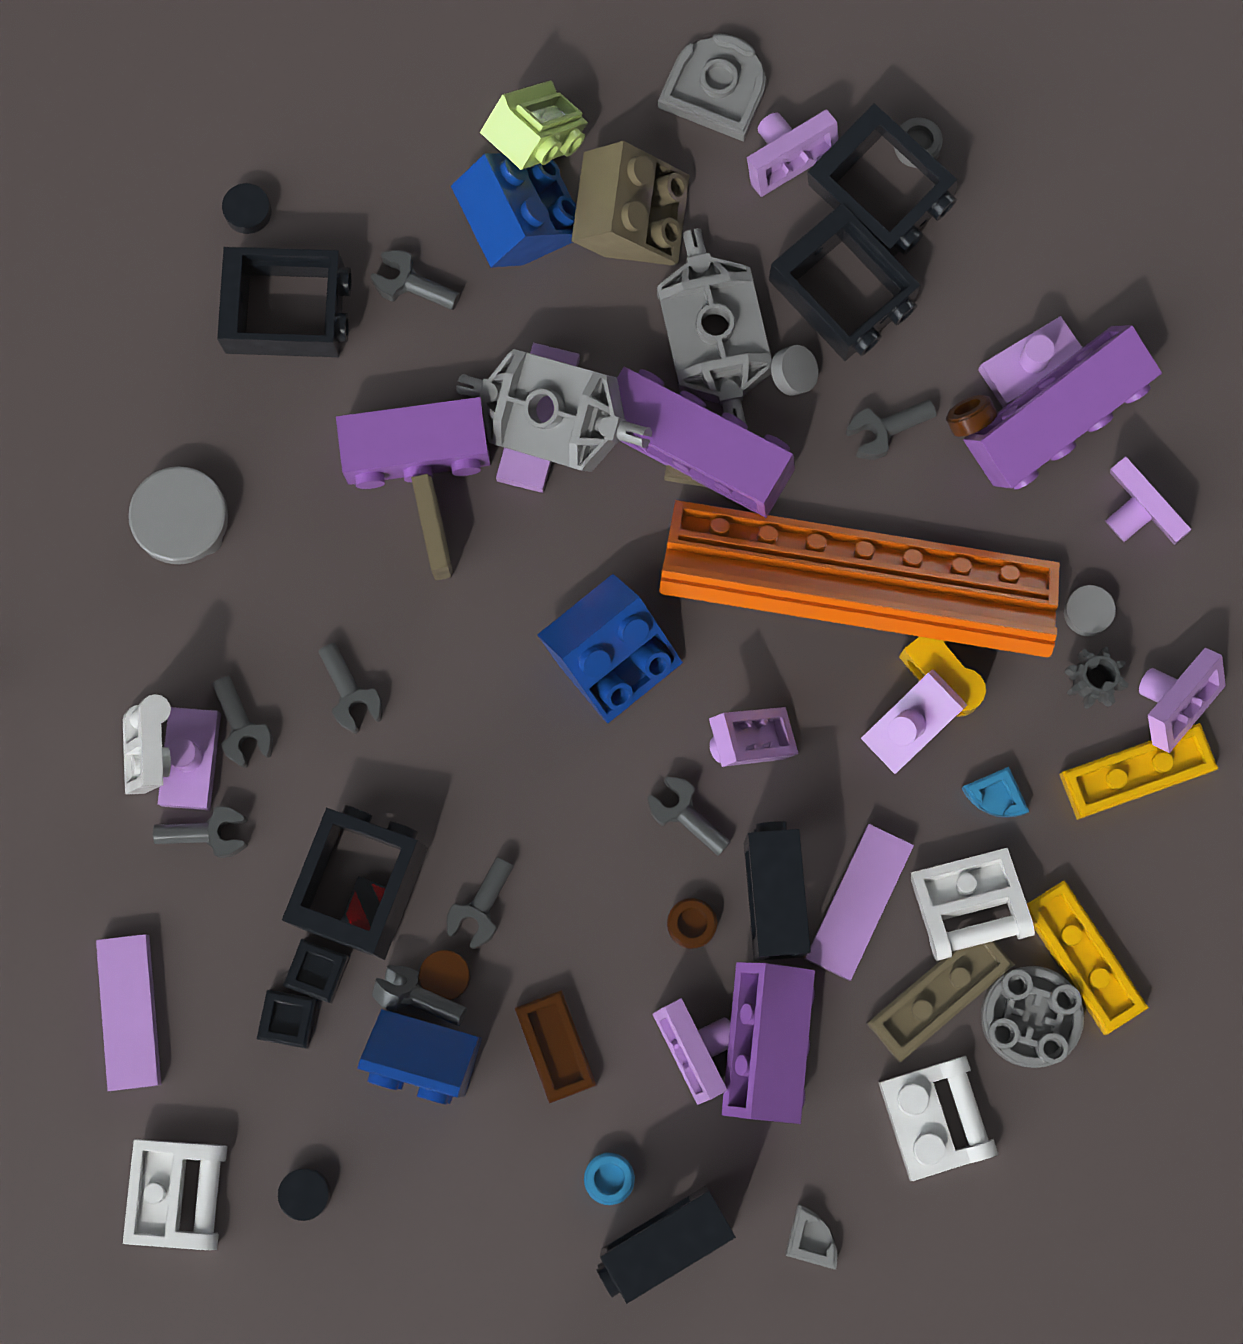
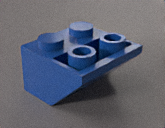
(515, 210)
(610, 647)
(420, 1055)

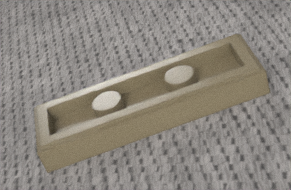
(938, 997)

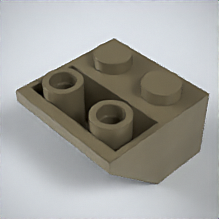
(630, 205)

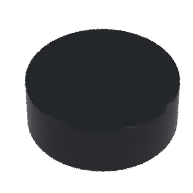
(246, 208)
(304, 1194)

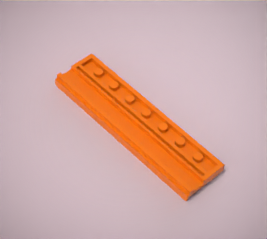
(862, 578)

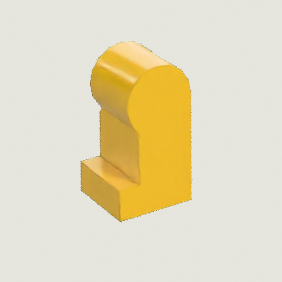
(930, 654)

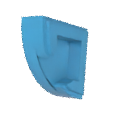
(997, 795)

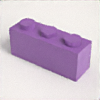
(413, 442)
(768, 1042)

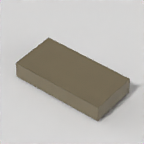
(432, 527)

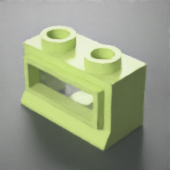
(535, 125)

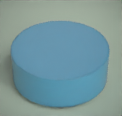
(609, 1178)

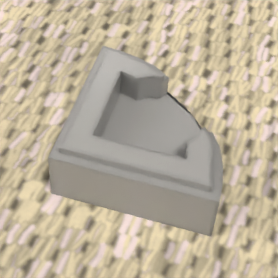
(811, 1239)

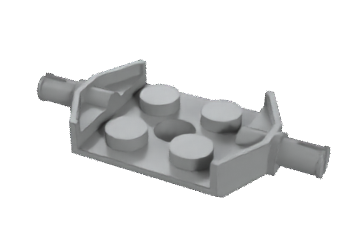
(710, 365)
(585, 416)

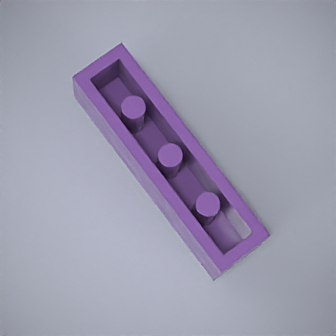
(1063, 407)
(705, 445)

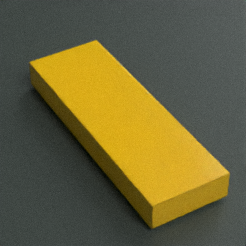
(1136, 773)
(1085, 958)

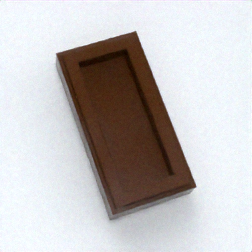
(555, 1046)

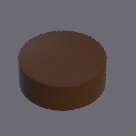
(971, 415)
(692, 923)
(445, 974)

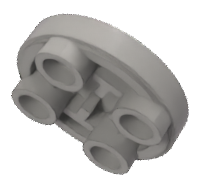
(178, 515)
(1032, 1017)

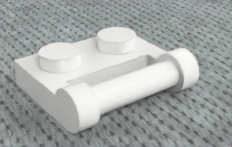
(144, 756)
(967, 888)
(922, 1125)
(157, 1194)

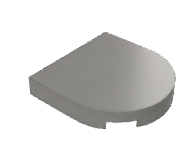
(716, 85)

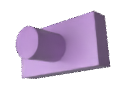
(789, 149)
(1029, 360)
(1143, 506)
(1182, 699)
(914, 721)
(752, 737)
(193, 751)
(694, 1048)

